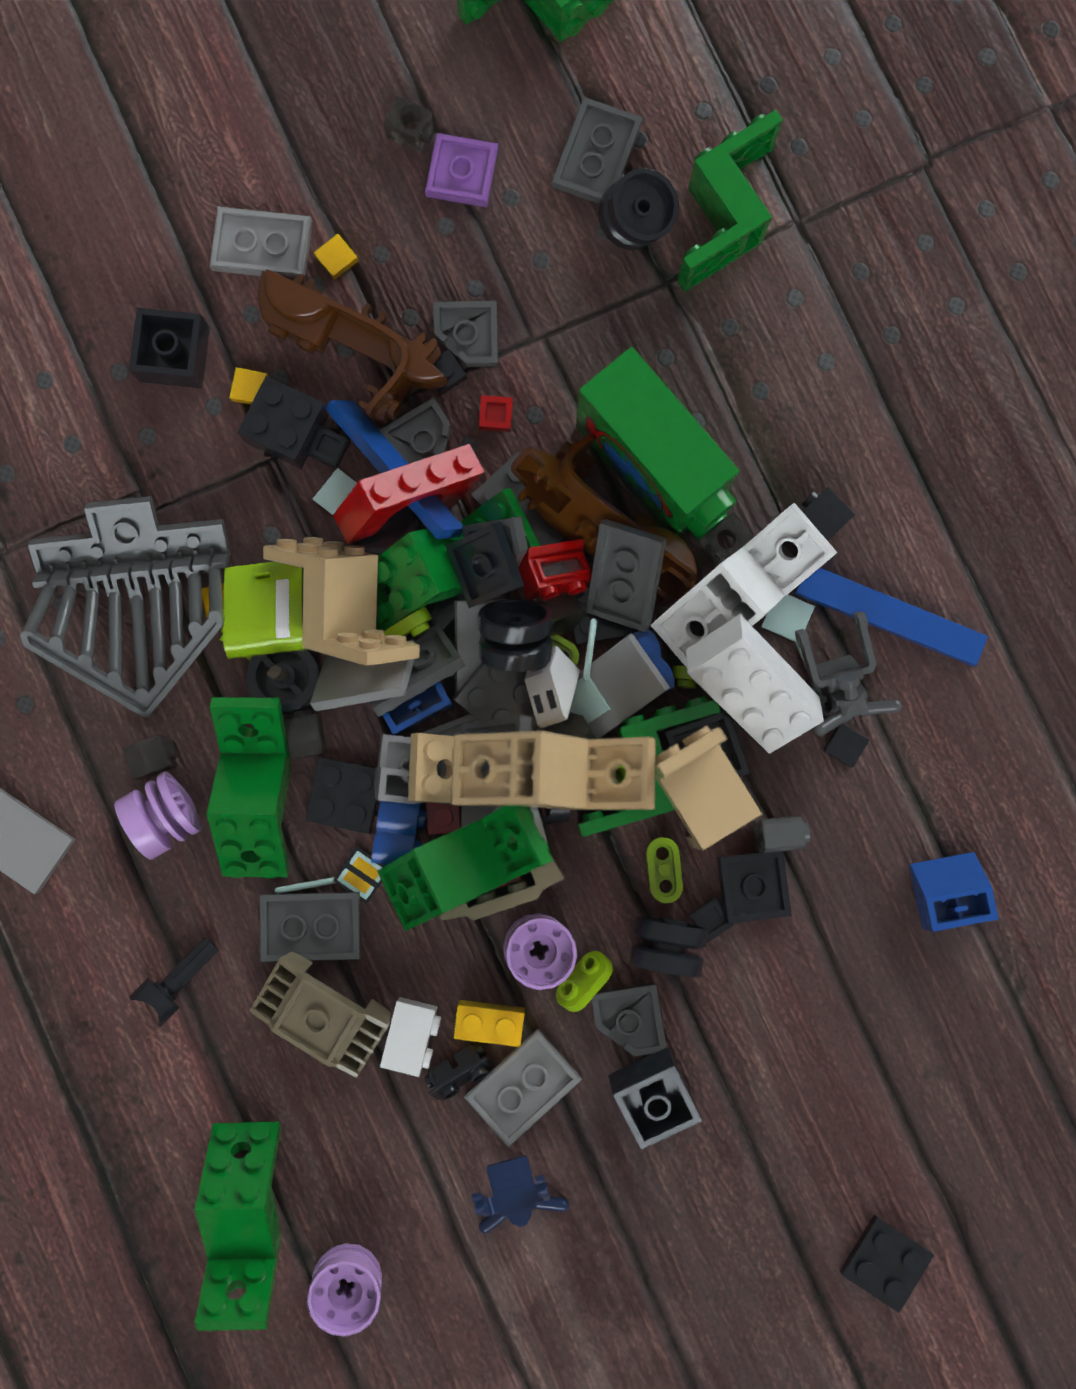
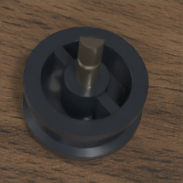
(284, 676)

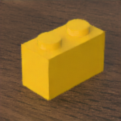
(489, 1023)

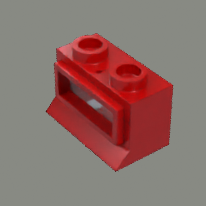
(555, 570)

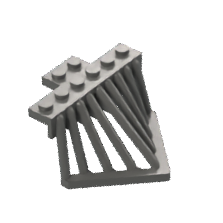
(129, 546)

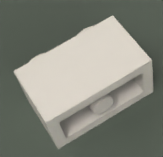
(409, 1037)

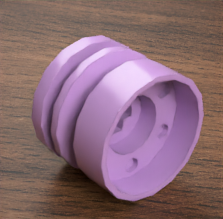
(153, 818)
(557, 957)
(336, 1306)

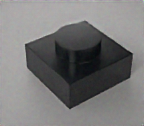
(451, 370)

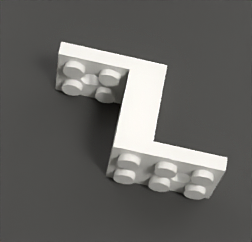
(747, 581)

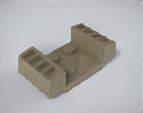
(517, 894)
(319, 1017)

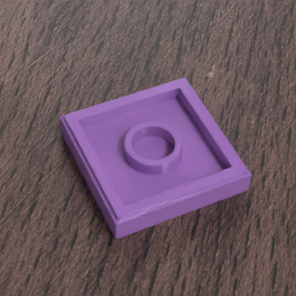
(461, 170)

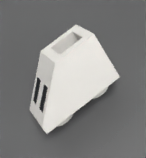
(552, 688)

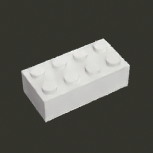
(754, 684)

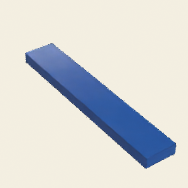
(385, 458)
(894, 616)

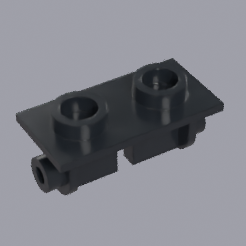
(470, 1068)

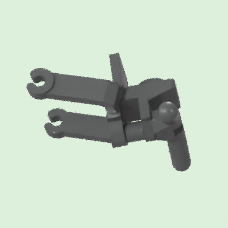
(843, 680)

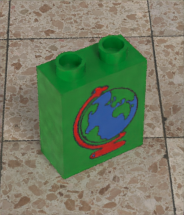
(656, 447)

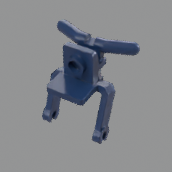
(514, 1195)

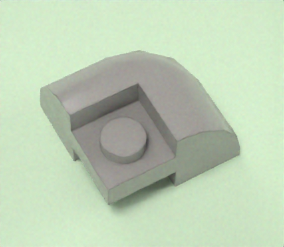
(392, 772)

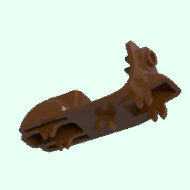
(315, 319)
(576, 510)

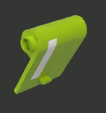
(262, 609)

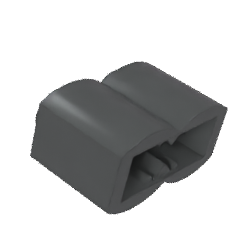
(780, 834)

